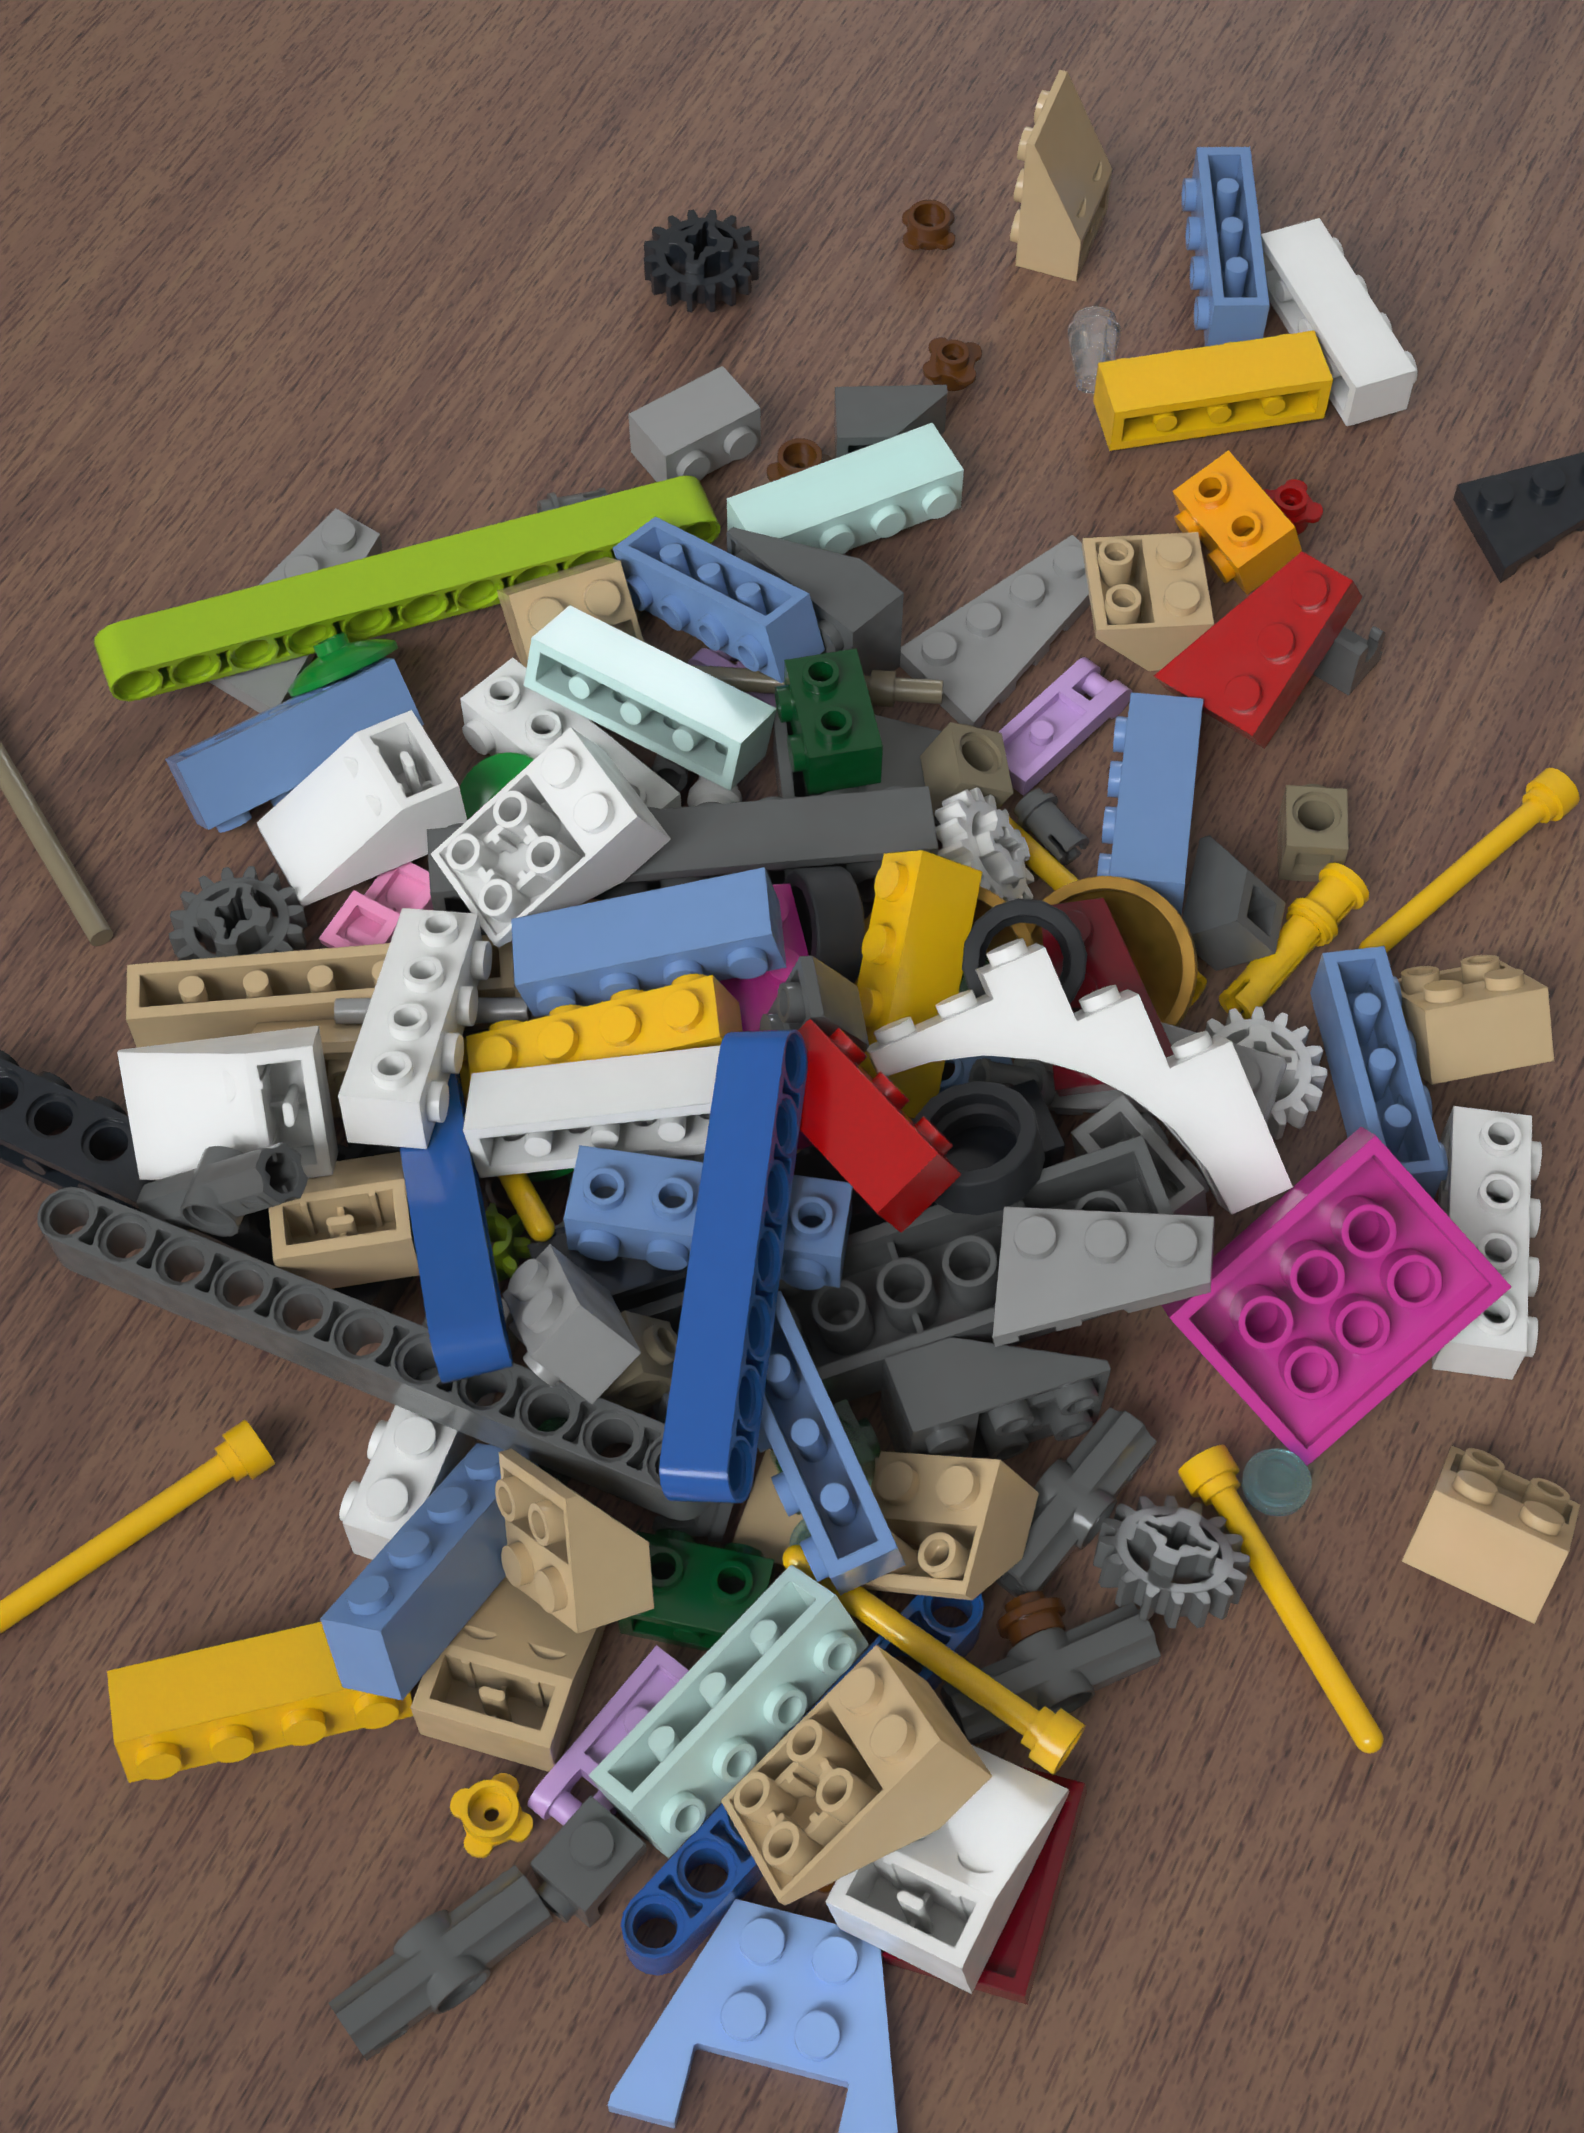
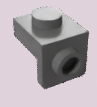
(585, 1862)

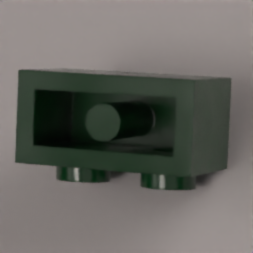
(830, 721)
(698, 1589)

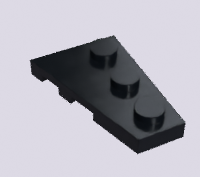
(1524, 511)

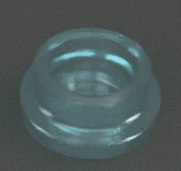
(1276, 1482)

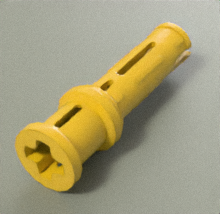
(1309, 924)

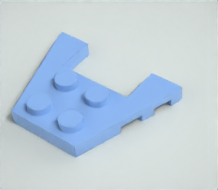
(778, 1997)

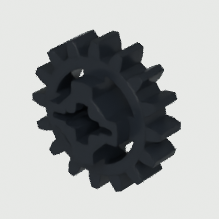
(701, 260)

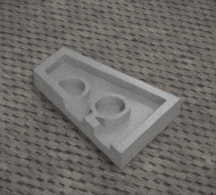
(1093, 1263)

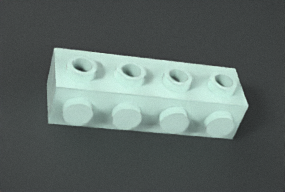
(857, 494)
(649, 697)
(729, 1710)

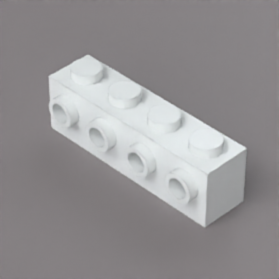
(1320, 292)
(509, 717)
(415, 1029)
(625, 1103)
(1491, 1204)
(406, 1466)

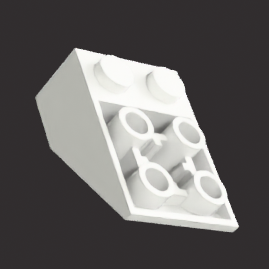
(363, 810)
(550, 838)
(230, 1095)
(954, 1889)

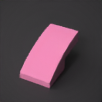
(374, 916)

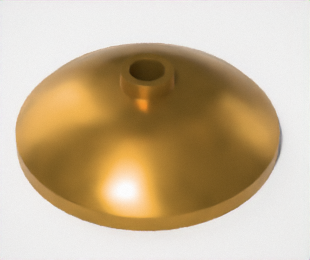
(1153, 935)

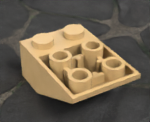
(1061, 185)
(508, 1681)
(855, 1779)

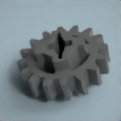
(231, 918)
(1171, 1561)

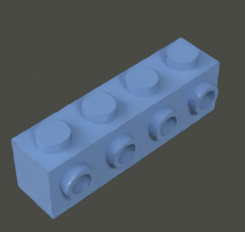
(1226, 245)
(718, 598)
(284, 745)
(1153, 793)
(647, 940)
(1376, 1060)
(648, 1210)
(820, 1468)
(422, 1583)

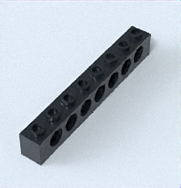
(96, 1131)

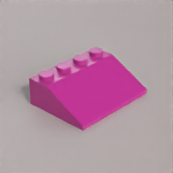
(1337, 1295)

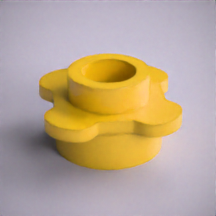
(497, 1794)

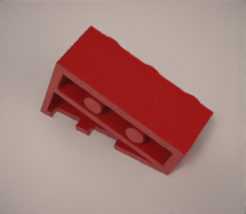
(1265, 648)
(866, 1132)

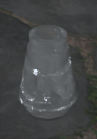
(1092, 340)

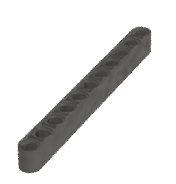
(345, 1328)

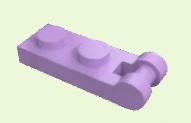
(1060, 722)
(614, 1722)

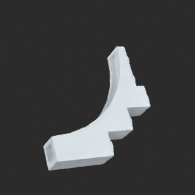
(1027, 1016)

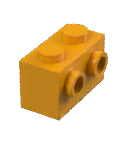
(1236, 523)

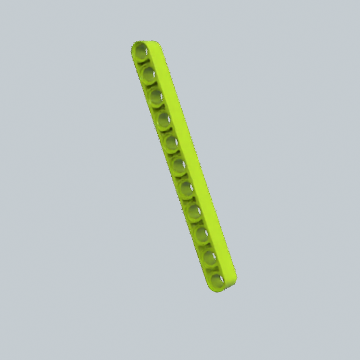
(382, 591)

